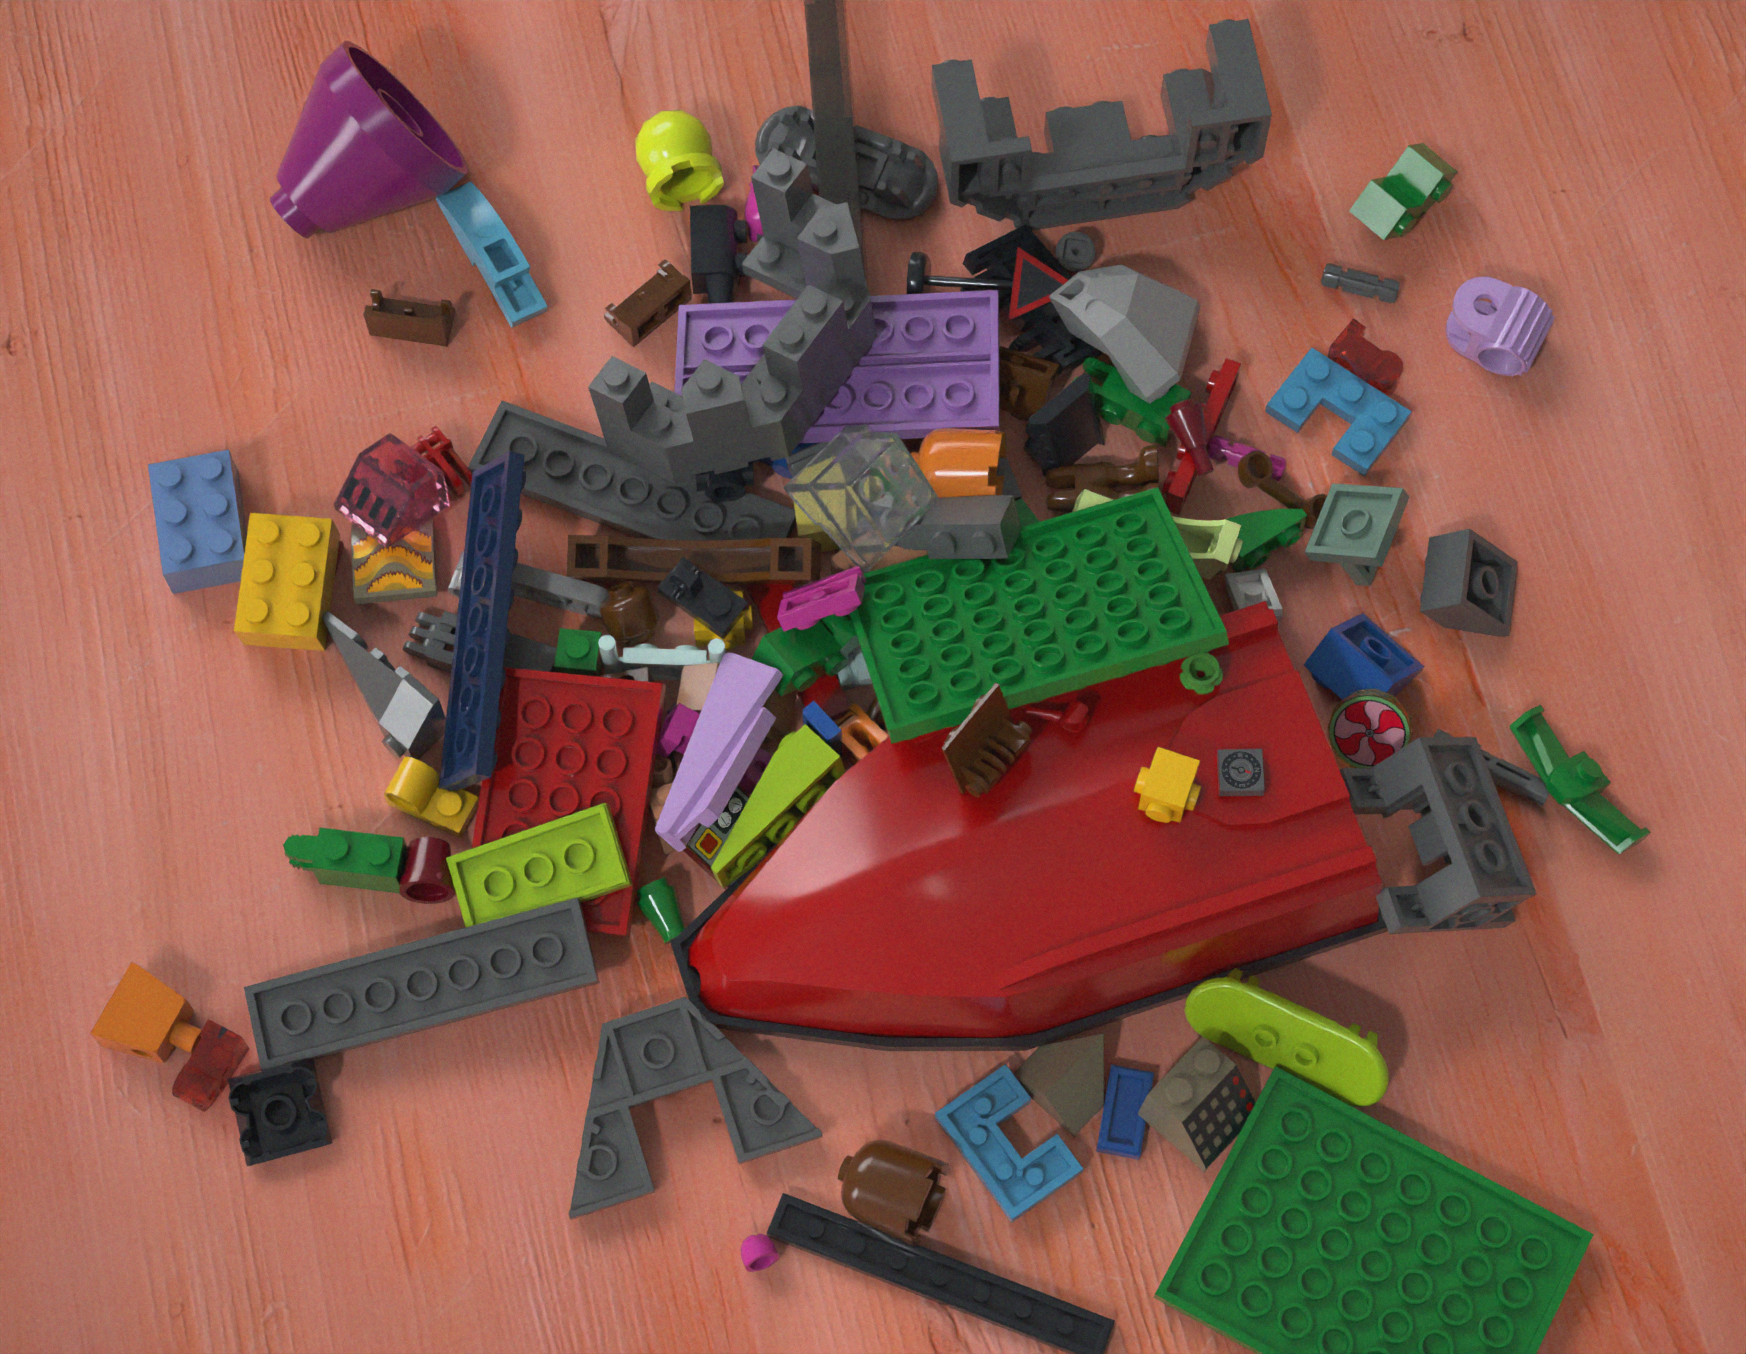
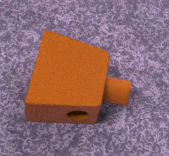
(146, 1018)

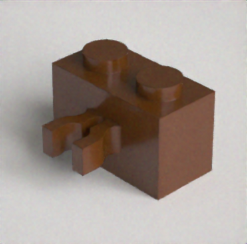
(1024, 383)

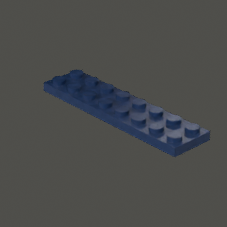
(482, 623)

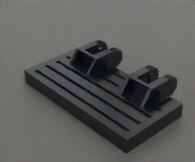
(1050, 331)

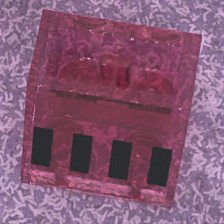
(391, 491)

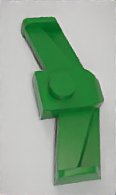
(1575, 782)

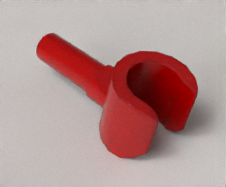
(1072, 719)

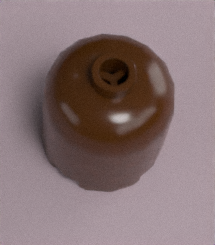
(893, 1188)

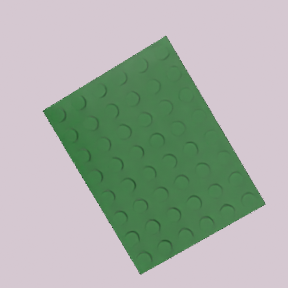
(1063, 612)
(1364, 1242)

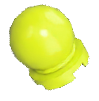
(677, 160)

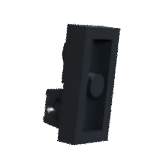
(703, 597)

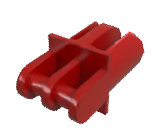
(442, 457)

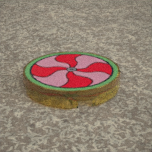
(1369, 728)

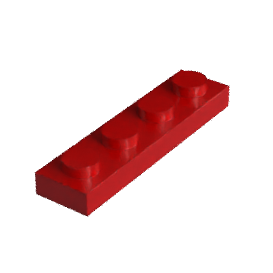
(1220, 387)

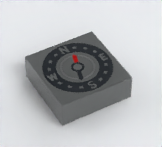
(1240, 772)

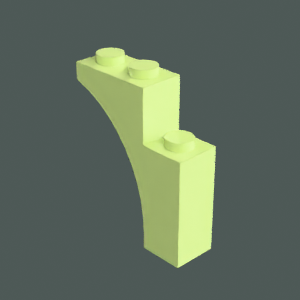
(1208, 542)

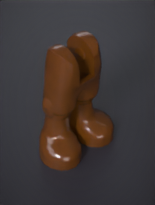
(1100, 478)

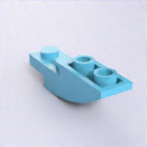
(494, 252)

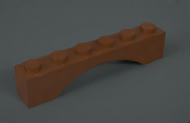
(728, 561)

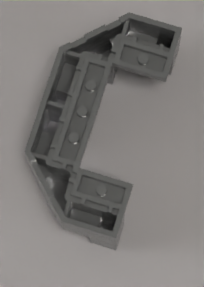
(1090, 158)
(725, 424)

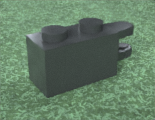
(966, 528)

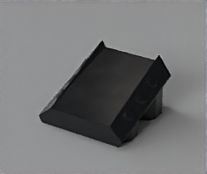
(1065, 426)
(279, 1111)

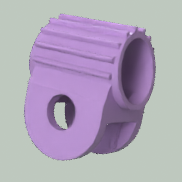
(1502, 332)

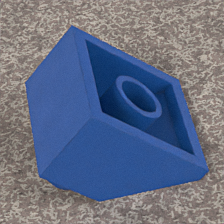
(1361, 658)

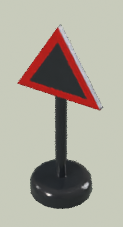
(1030, 287)

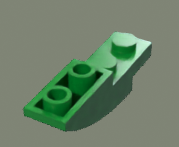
(1264, 533)

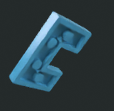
(1372, 414)
(1011, 1180)

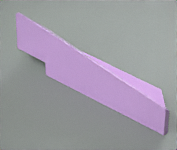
(719, 748)

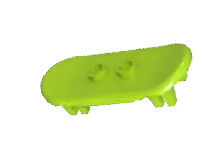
(1289, 1037)

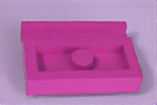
(828, 596)

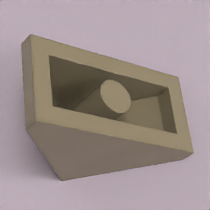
(1067, 1080)

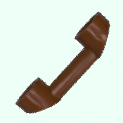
(1256, 470)

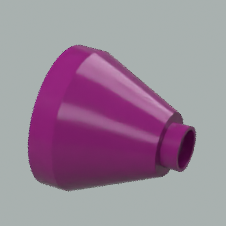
(361, 148)

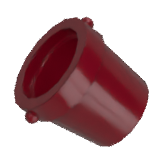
(426, 872)

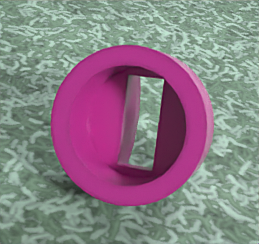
(758, 1252)

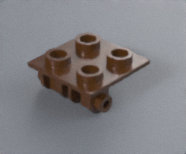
(981, 741)

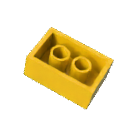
(287, 581)

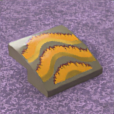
(397, 572)

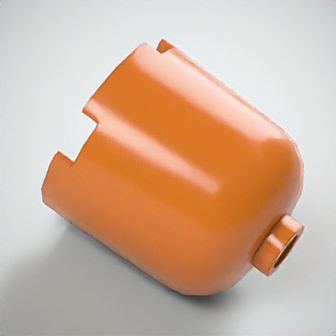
(962, 461)

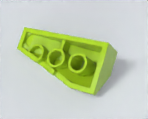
(786, 791)

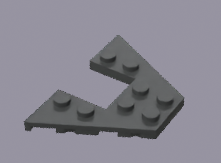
(656, 1057)

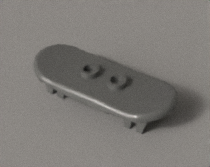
(893, 176)

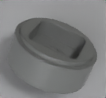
(1075, 251)

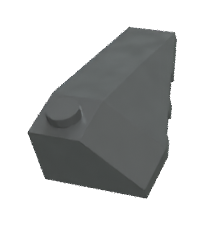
(399, 703)

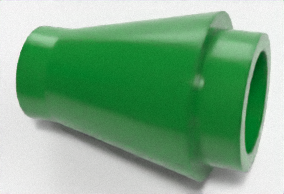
(661, 908)

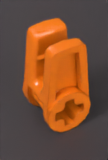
(858, 733)

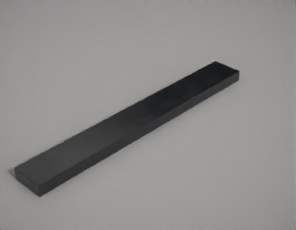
(939, 1278)

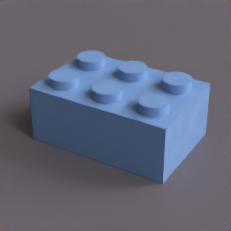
(199, 520)

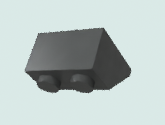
(1468, 584)

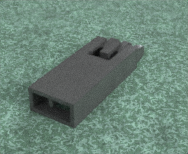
(519, 654)

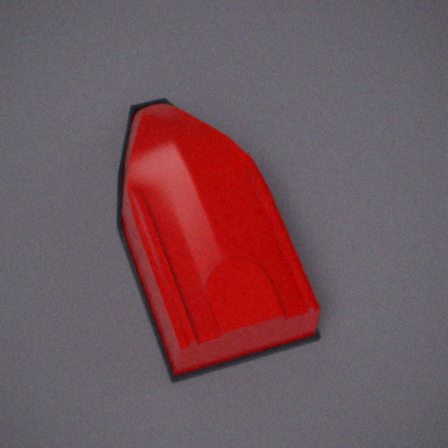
(1051, 898)

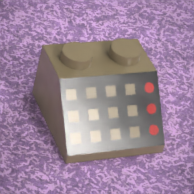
(1200, 1104)

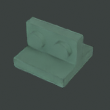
(1357, 528)

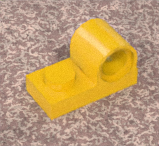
(417, 793)

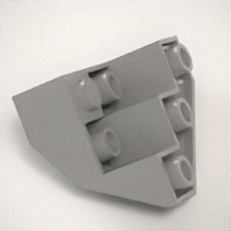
(1134, 322)

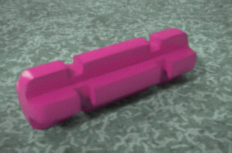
(1221, 449)

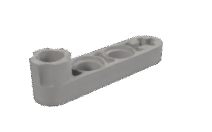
(547, 589)

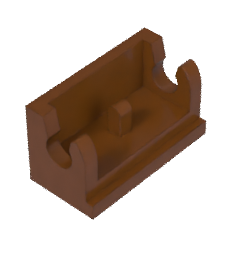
(650, 304)
(409, 320)

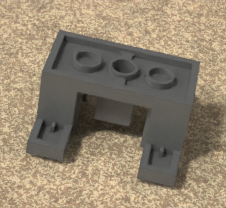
(1459, 822)

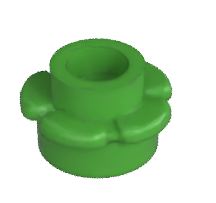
(1205, 663)

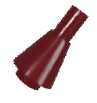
(1189, 427)

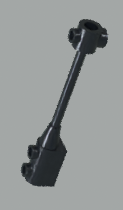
(717, 272)

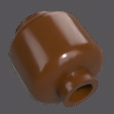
(629, 613)

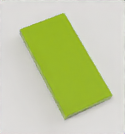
(541, 867)

